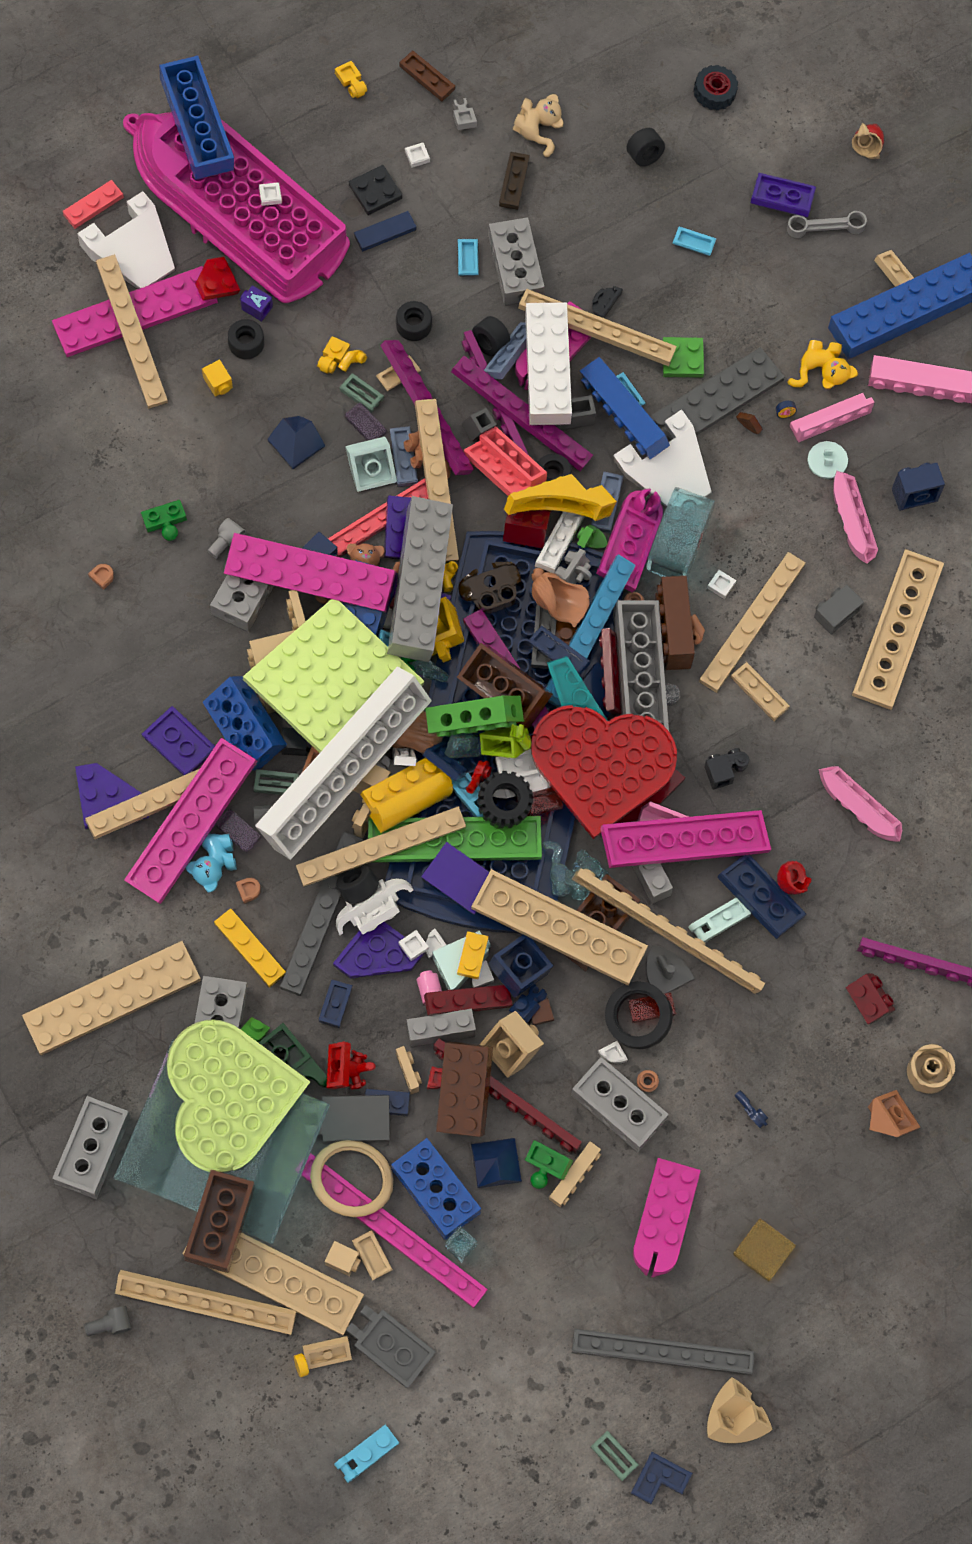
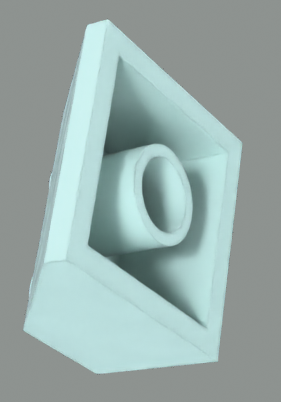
(371, 463)

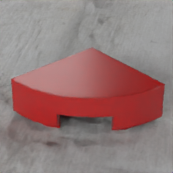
(435, 1078)

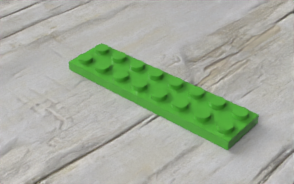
(477, 841)

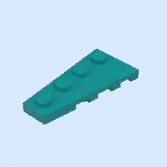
(570, 686)

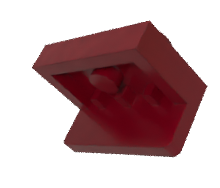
(870, 997)

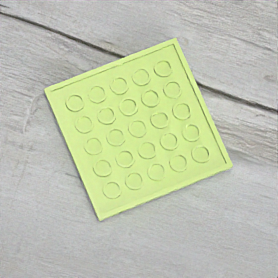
(324, 673)

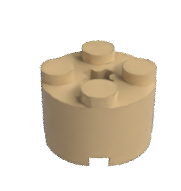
(937, 1059)

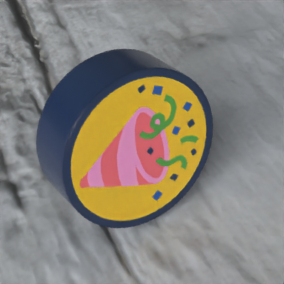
(786, 409)

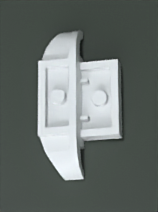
(523, 766)
(375, 909)

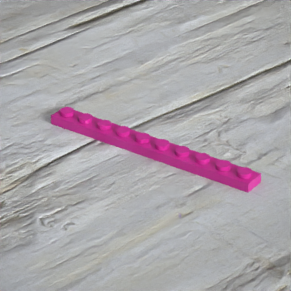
(401, 1237)

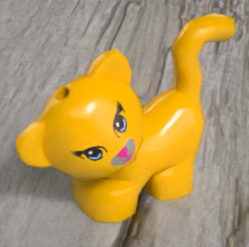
(834, 370)

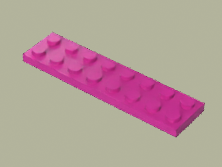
(152, 304)
(310, 572)
(190, 820)
(685, 839)

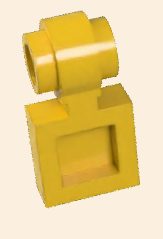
(349, 75)
(333, 352)

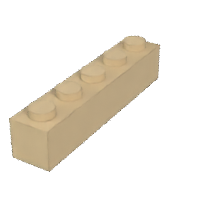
(575, 1174)

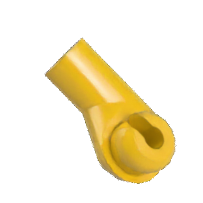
(352, 357)
(449, 572)

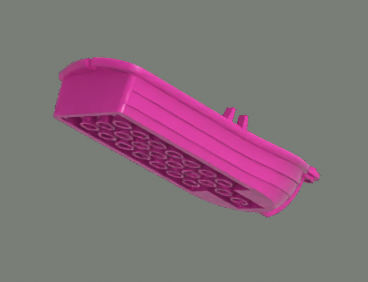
(275, 244)

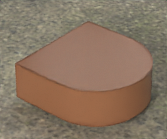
(102, 575)
(248, 889)

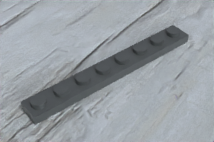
(315, 929)

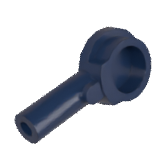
(757, 1116)

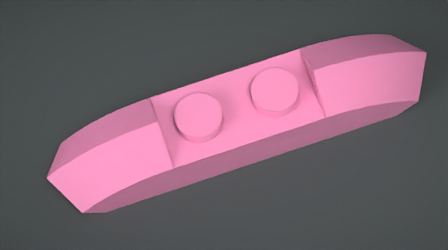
(854, 517)
(861, 803)

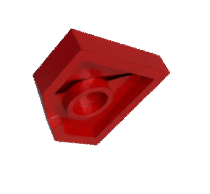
(216, 280)

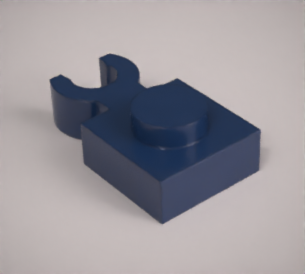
(528, 1005)

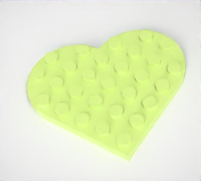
(230, 1093)

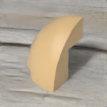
(735, 1416)

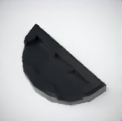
(604, 300)

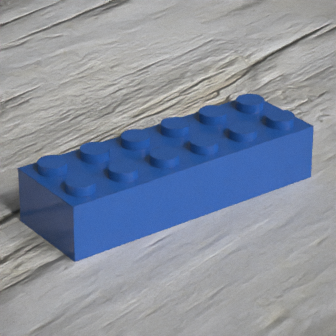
(196, 117)

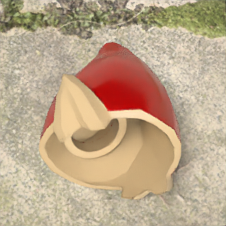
(868, 141)

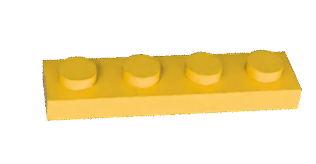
(250, 948)

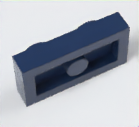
(335, 1003)
(397, 1100)

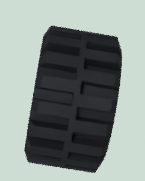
(517, 786)

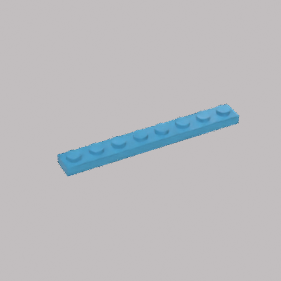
(598, 612)

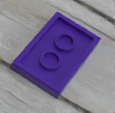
(783, 194)
(178, 741)
(456, 876)

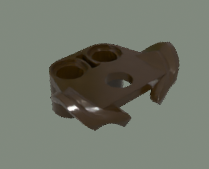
(473, 587)

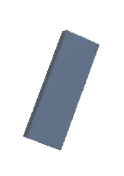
(405, 473)
(612, 484)

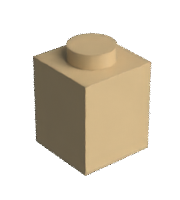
(342, 1259)

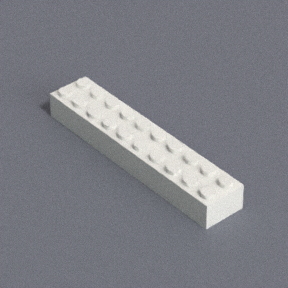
(343, 763)

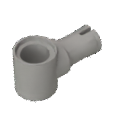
(225, 537)

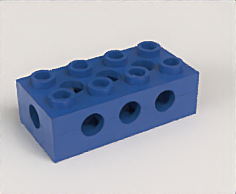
(244, 720)
(440, 1174)

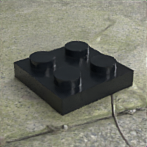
(375, 189)

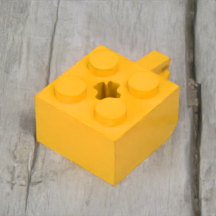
(448, 630)

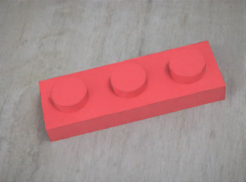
(93, 204)

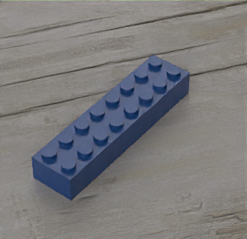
(903, 307)

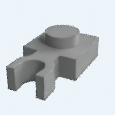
(464, 116)

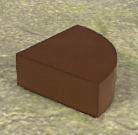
(750, 422)
(544, 1013)

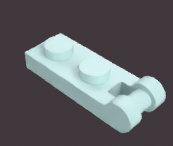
(720, 920)

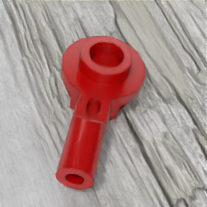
(481, 771)

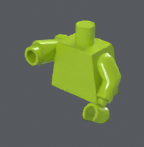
(505, 741)

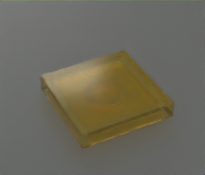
(764, 1250)

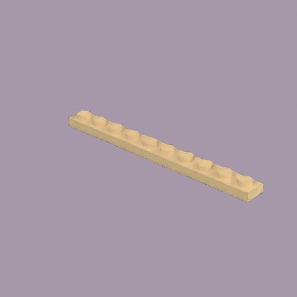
(674, 934)

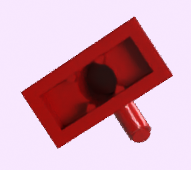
(342, 1066)

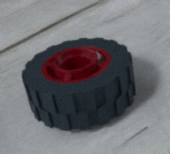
(718, 97)

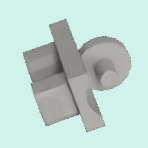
(577, 569)

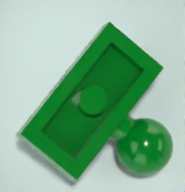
(164, 517)
(549, 1162)

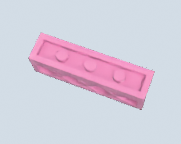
(831, 417)

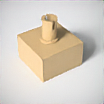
(513, 1043)

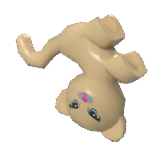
(546, 113)

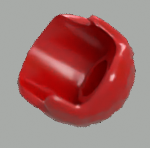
(793, 878)

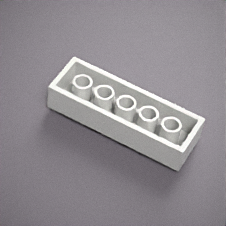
(548, 364)

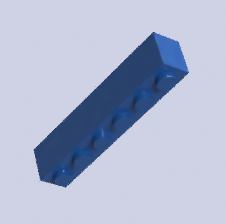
(625, 408)

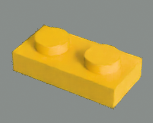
(472, 955)

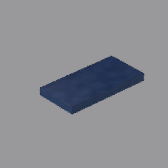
(761, 895)

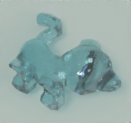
(562, 877)

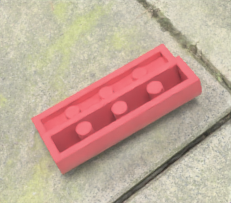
(505, 462)

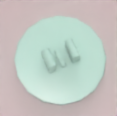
(826, 459)

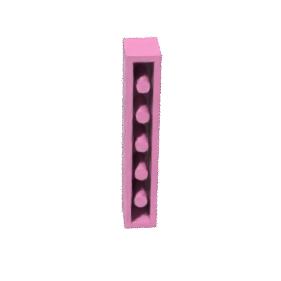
(921, 379)

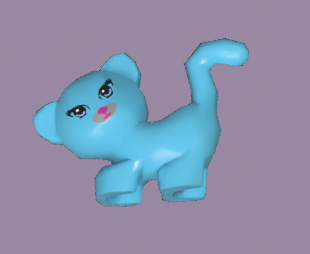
(208, 869)

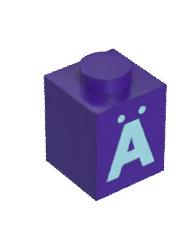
(256, 303)

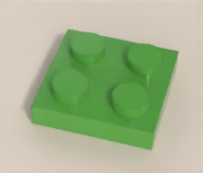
(687, 359)

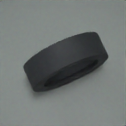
(616, 1000)

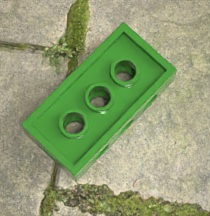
(474, 716)

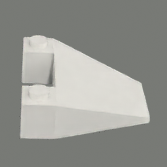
(137, 244)
(674, 467)

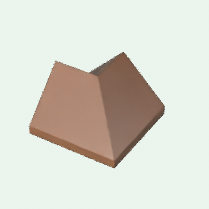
(891, 1115)

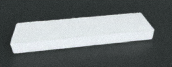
(559, 541)

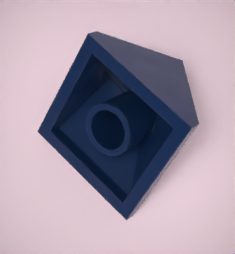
(296, 440)
(496, 1163)

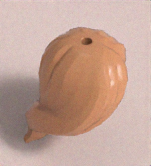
(562, 599)
(417, 736)

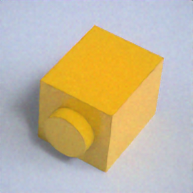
(217, 378)

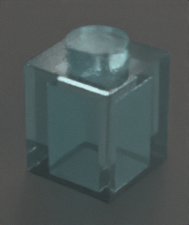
(460, 1244)

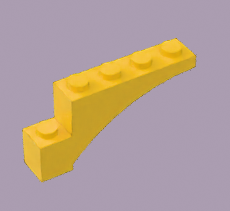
(563, 495)

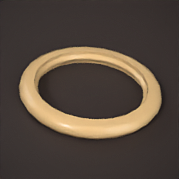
(323, 1196)

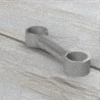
(826, 224)

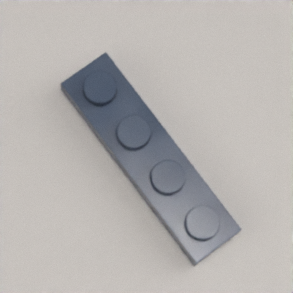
(508, 354)

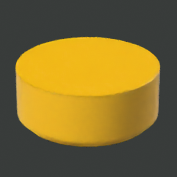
(301, 1365)

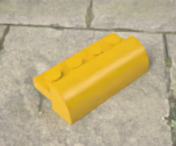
(406, 794)

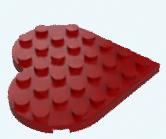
(601, 764)

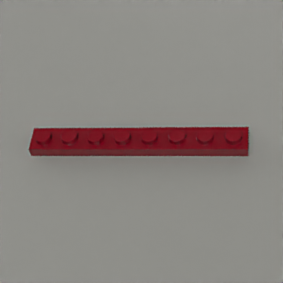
(531, 1114)

